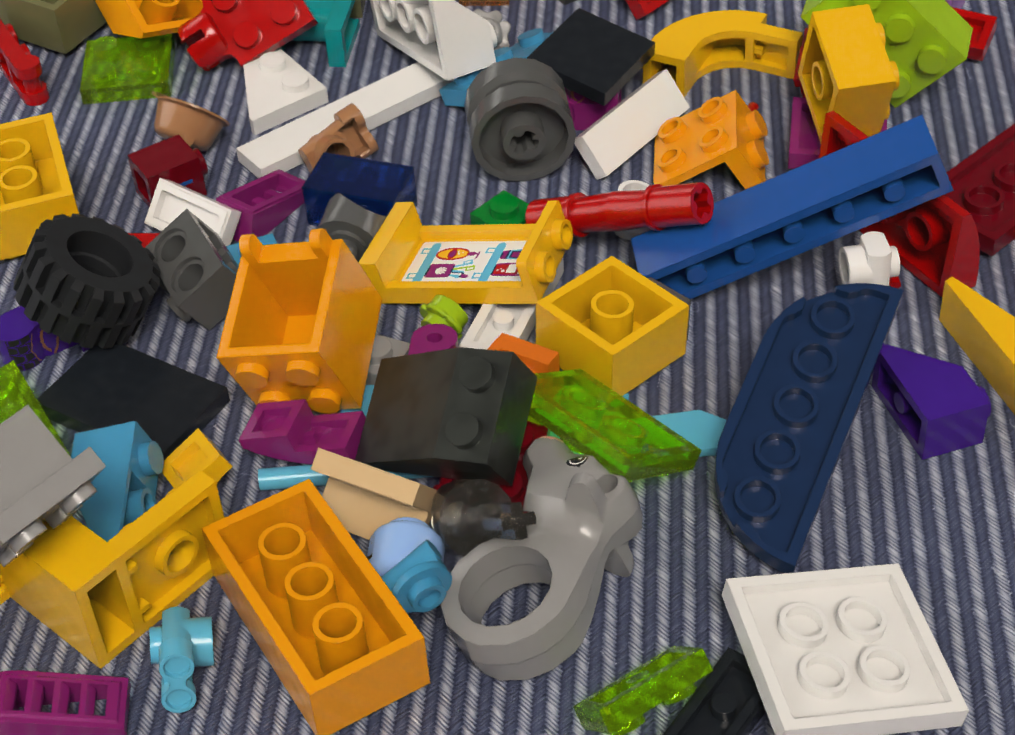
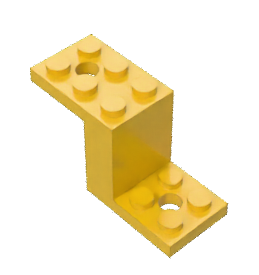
(115, 590)

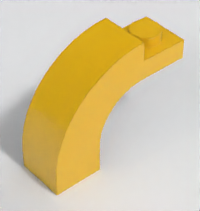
(720, 42)

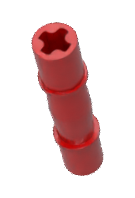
(632, 209)

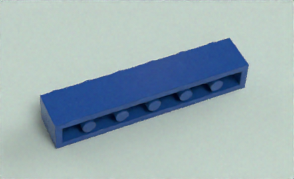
(797, 211)

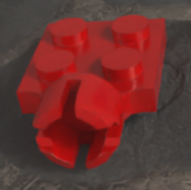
(243, 29)

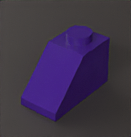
(931, 401)

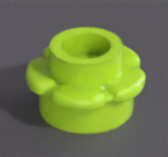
(444, 311)

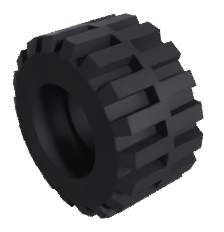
(86, 281)

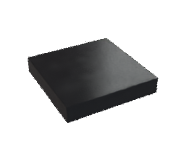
(594, 55)

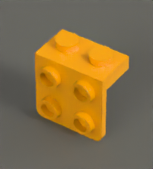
(709, 136)

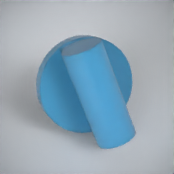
(419, 579)

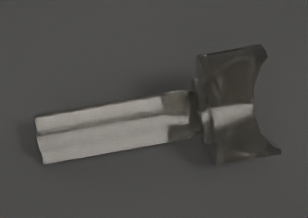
(475, 512)

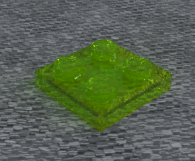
(127, 68)

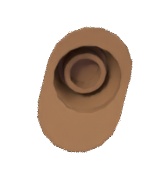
(193, 123)

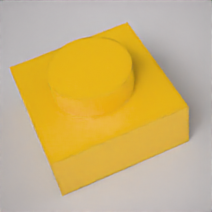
(193, 455)

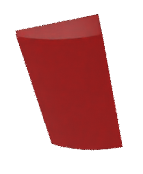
(931, 238)

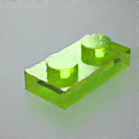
(662, 680)

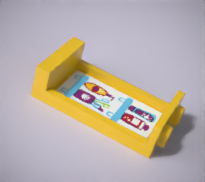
(465, 261)

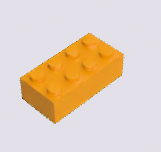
(316, 608)

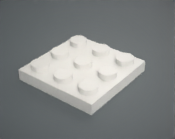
(842, 653)

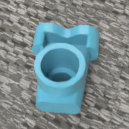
(177, 649)

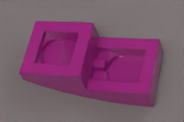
(293, 433)

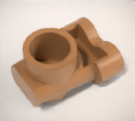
(342, 137)

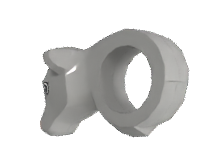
(578, 532)

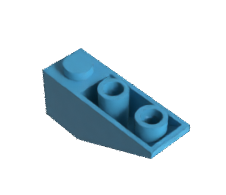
(127, 482)

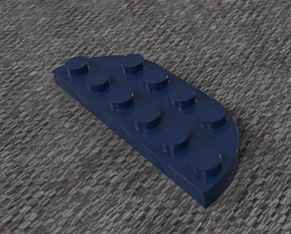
(798, 415)

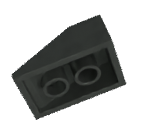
(449, 414)

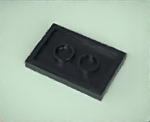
(130, 386)

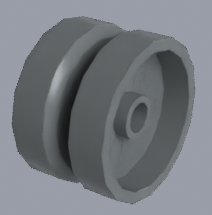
(519, 120)

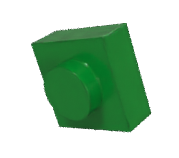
(500, 209)

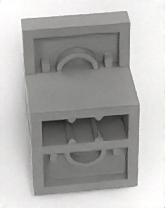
(38, 482)

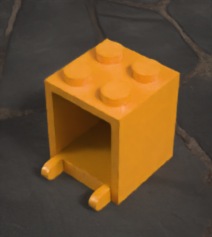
(300, 323)

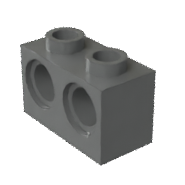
(195, 269)

